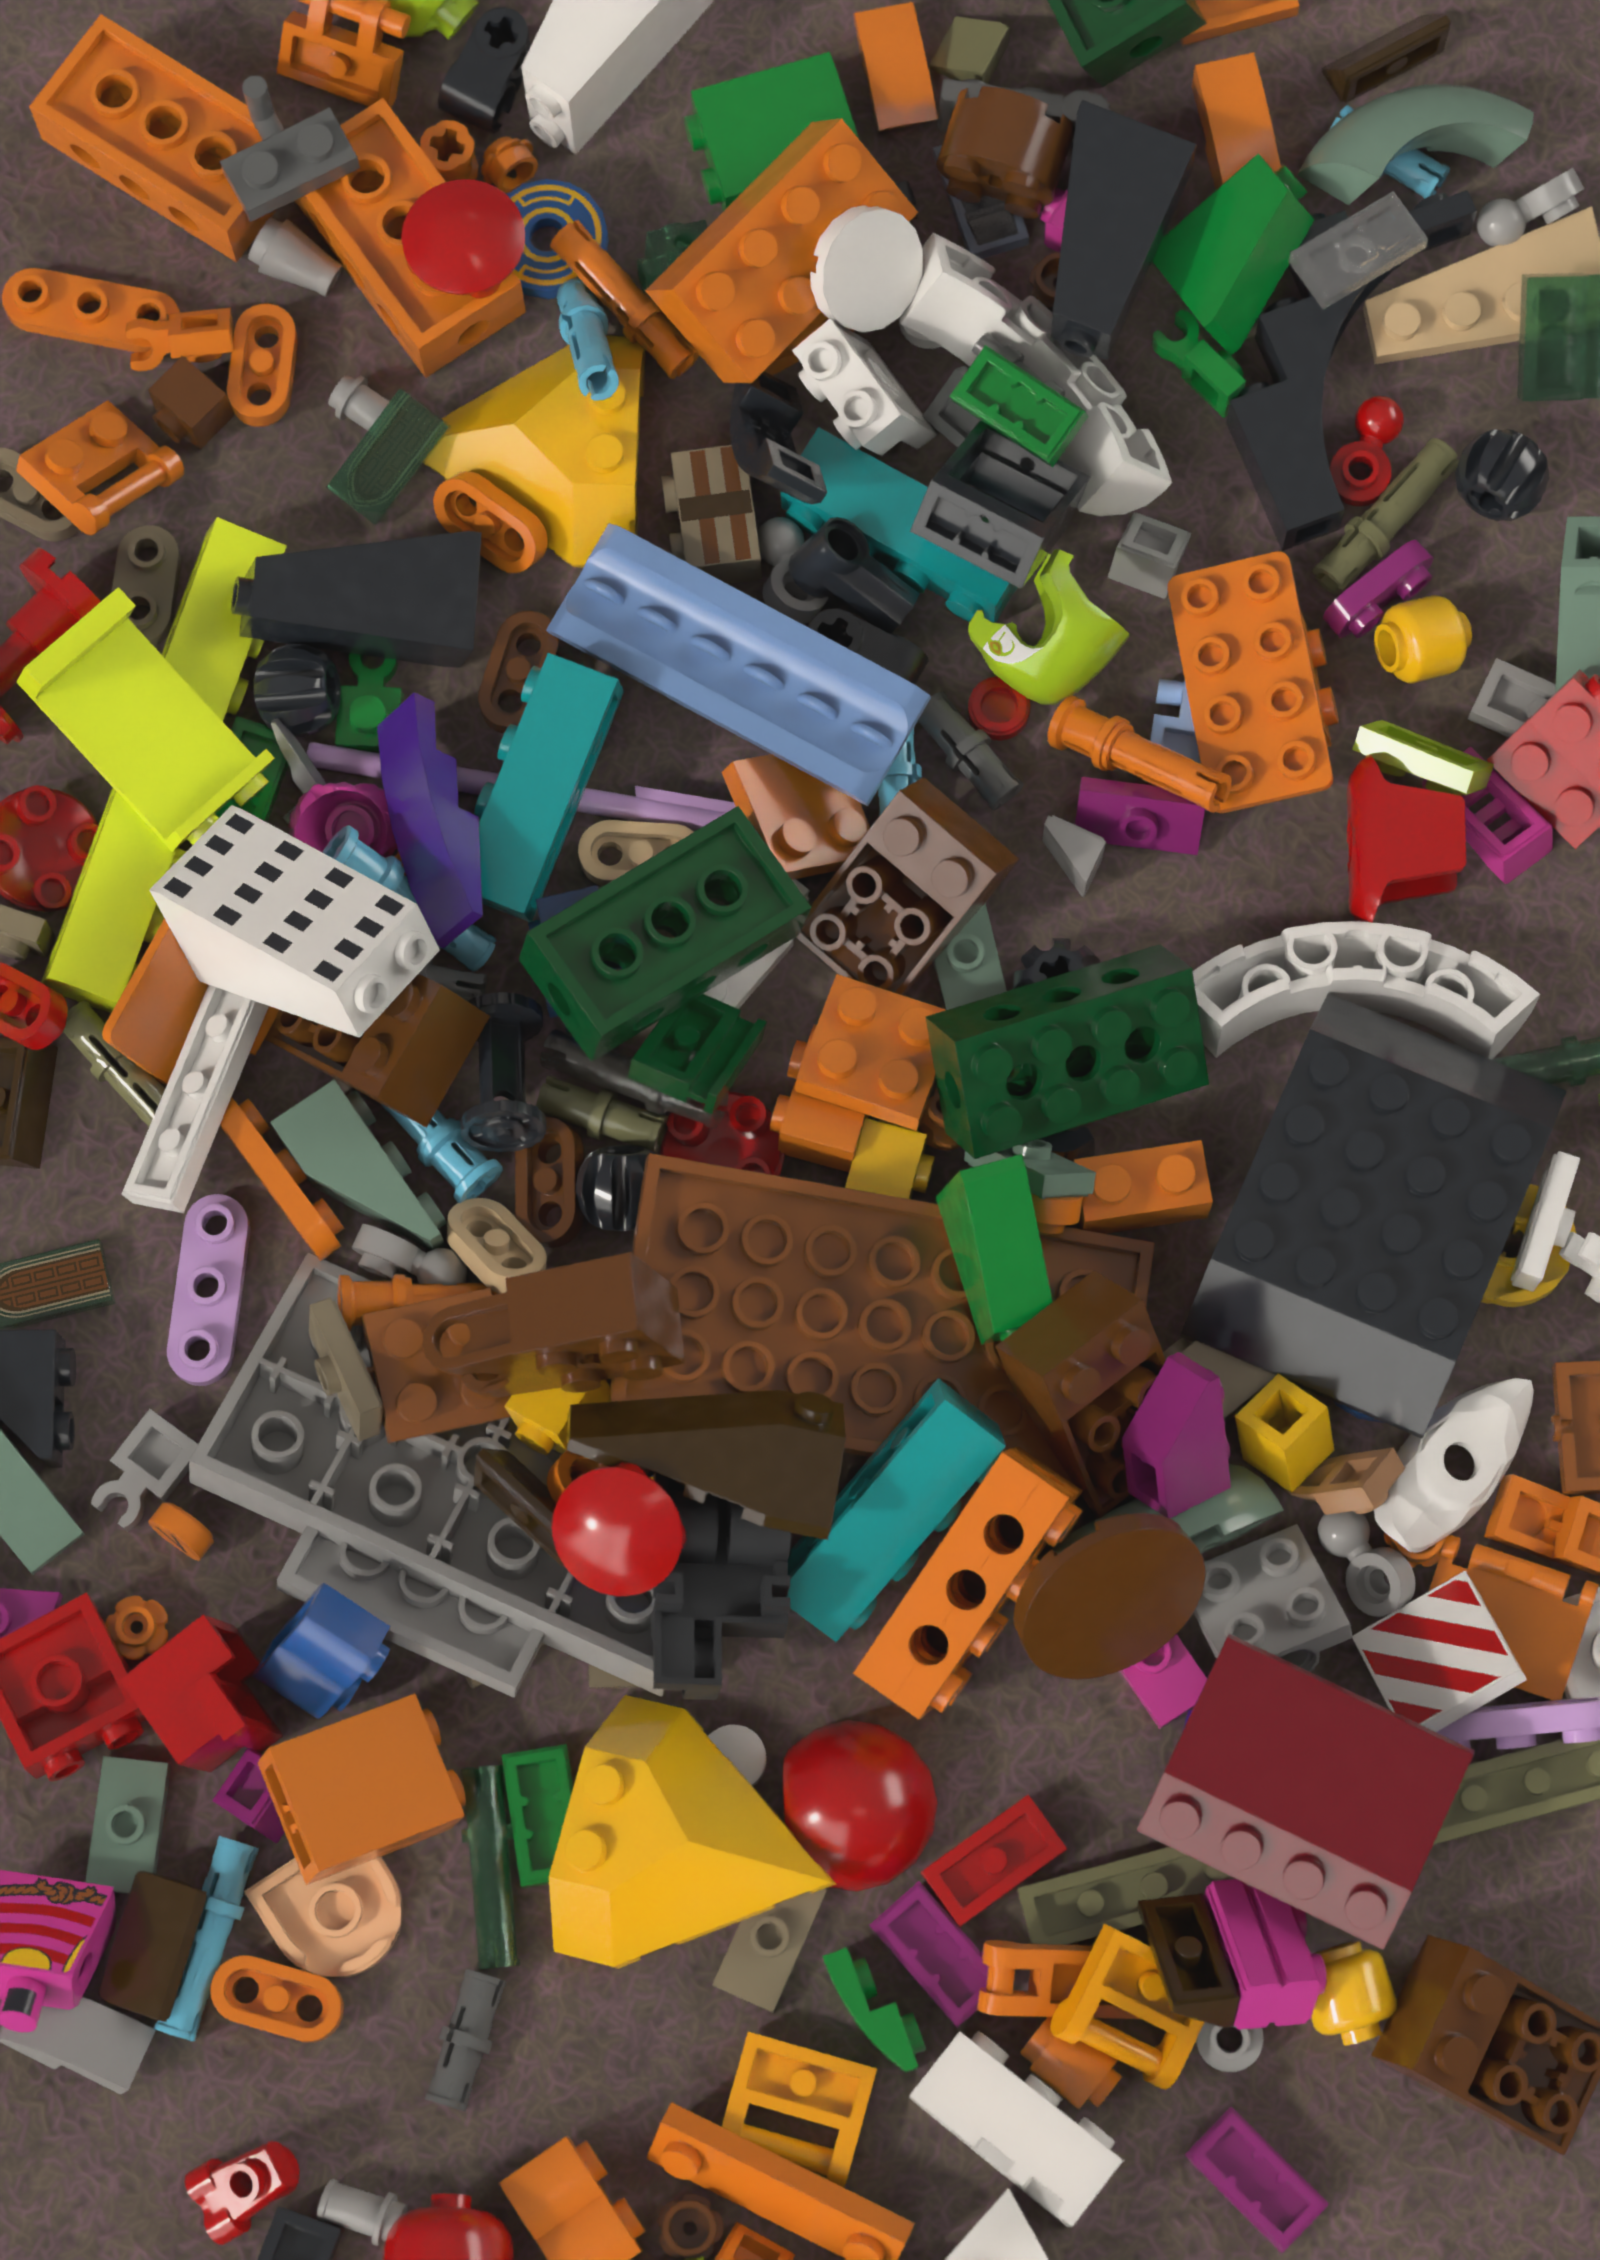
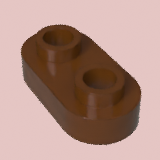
(509, 668)
(547, 1186)

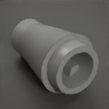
(293, 257)

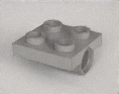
(1272, 1599)

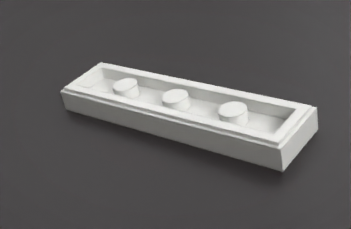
(194, 1100)

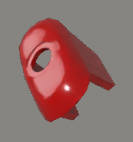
(1400, 841)

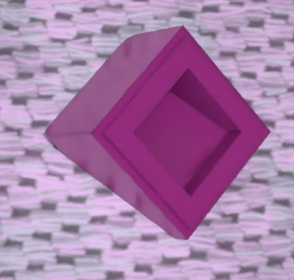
(248, 1797)

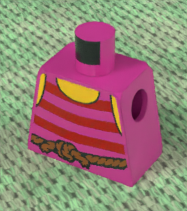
(49, 1943)

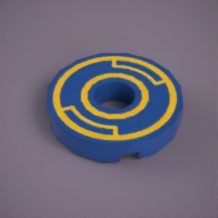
(553, 205)

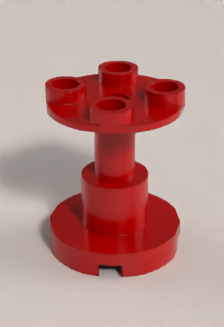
(39, 624)

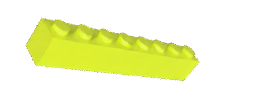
(112, 898)

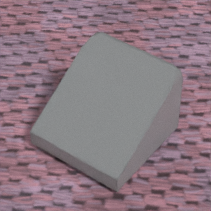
(1148, 554)
(1075, 851)

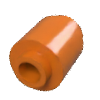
(1071, 2069)

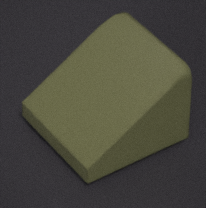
(971, 49)

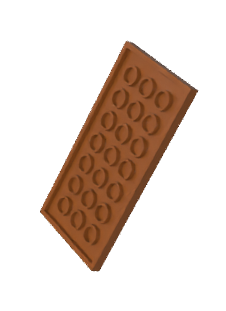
(836, 1297)

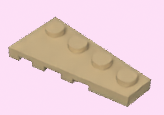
(1479, 296)

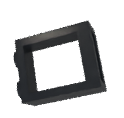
(1006, 539)

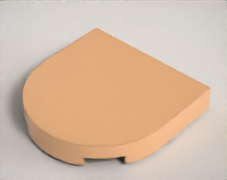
(333, 1923)

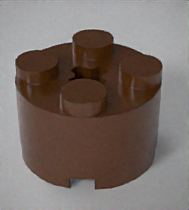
(1004, 150)

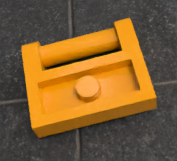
(1127, 1977)
(805, 2087)

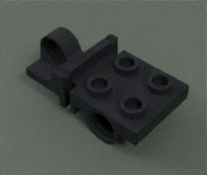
(723, 1585)

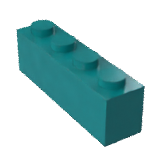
(884, 509)
(541, 780)
(891, 1508)

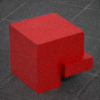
(198, 1695)

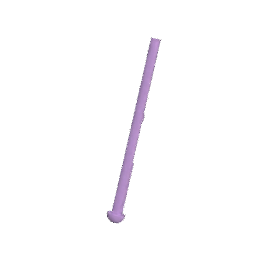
(646, 806)

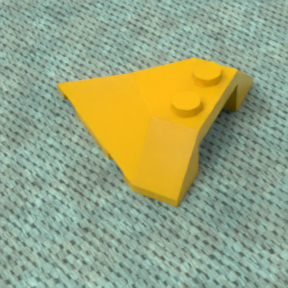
(556, 448)
(665, 1841)

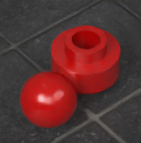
(1377, 423)

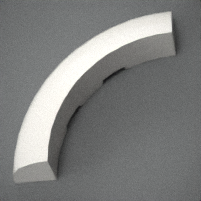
(962, 303)
(1369, 965)

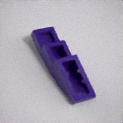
(431, 832)

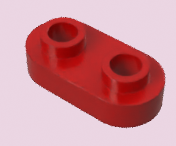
(29, 1009)

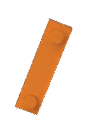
(776, 2188)

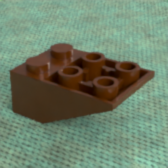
(905, 890)
(402, 1057)
(1082, 1379)
(1493, 2043)

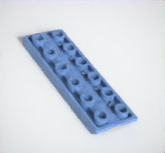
(739, 663)

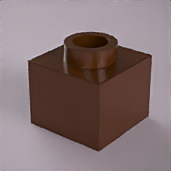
(189, 404)

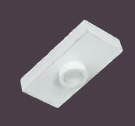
(1548, 1221)

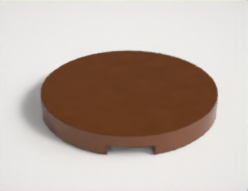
(1109, 1597)

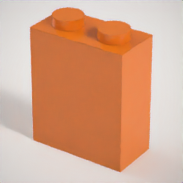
(362, 1787)

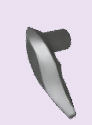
(302, 769)

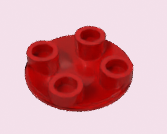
(463, 237)
(43, 847)
(738, 1142)
(617, 1530)

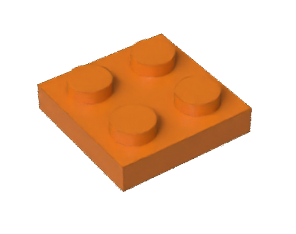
(871, 1053)

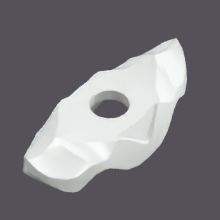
(1425, 1498)

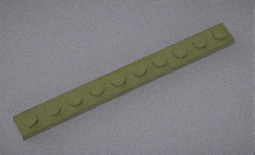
(1488, 1798)

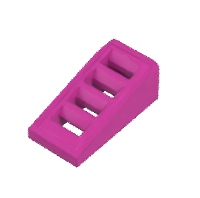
(1505, 849)

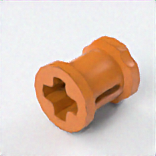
(449, 138)

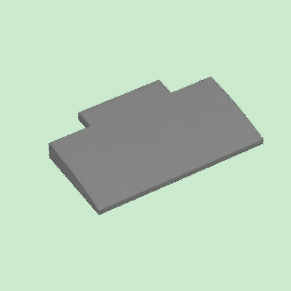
(403, 1518)

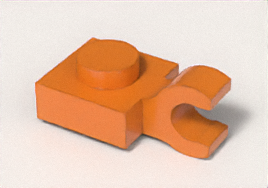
(194, 335)

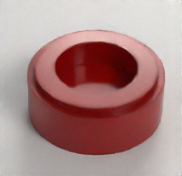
(998, 709)

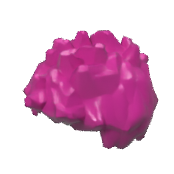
(333, 806)

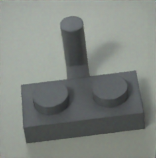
(286, 160)

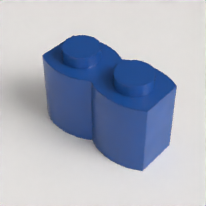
(324, 1653)

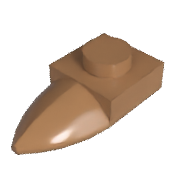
(1352, 1481)

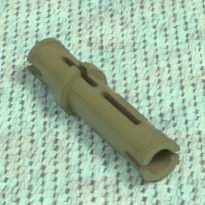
(1369, 535)
(85, 1030)

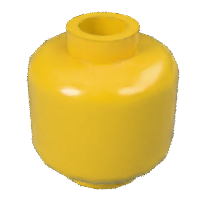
(1422, 639)
(1355, 1993)

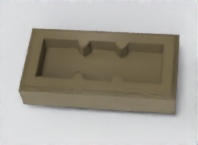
(343, 1369)
(767, 1950)

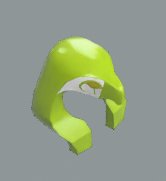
(1073, 645)

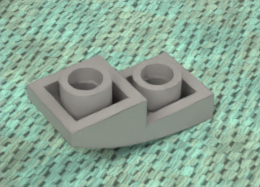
(88, 2041)

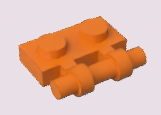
(342, 60)

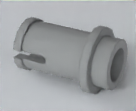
(357, 401)
(359, 2210)

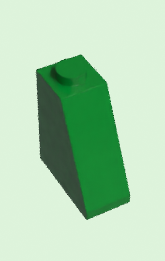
(1236, 249)
(996, 1245)

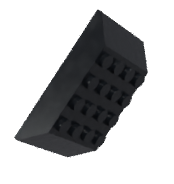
(1374, 1214)

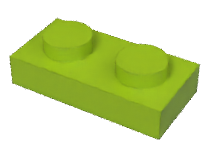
(1404, 751)

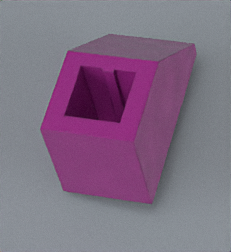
(1178, 1440)

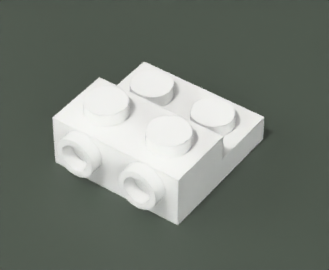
(862, 389)

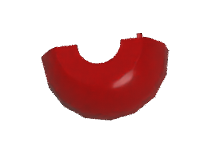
(859, 1802)

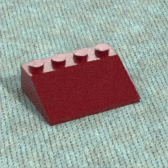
(1306, 1791)

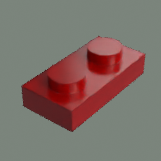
(993, 1861)

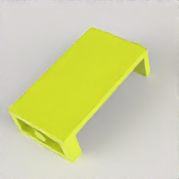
(142, 724)

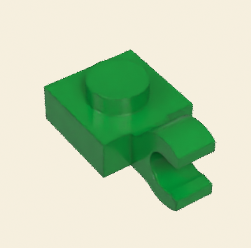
(1210, 373)

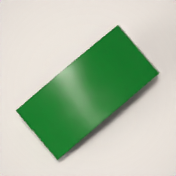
(889, 2032)

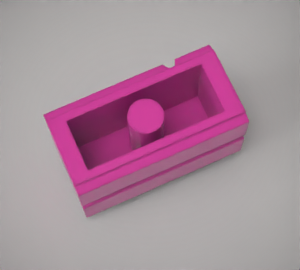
(1265, 1955)

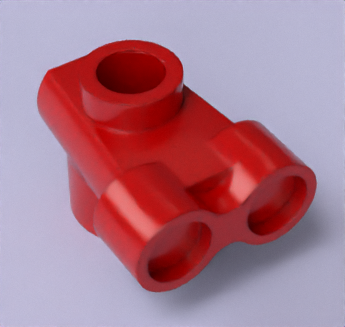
(241, 2188)

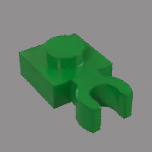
(366, 704)

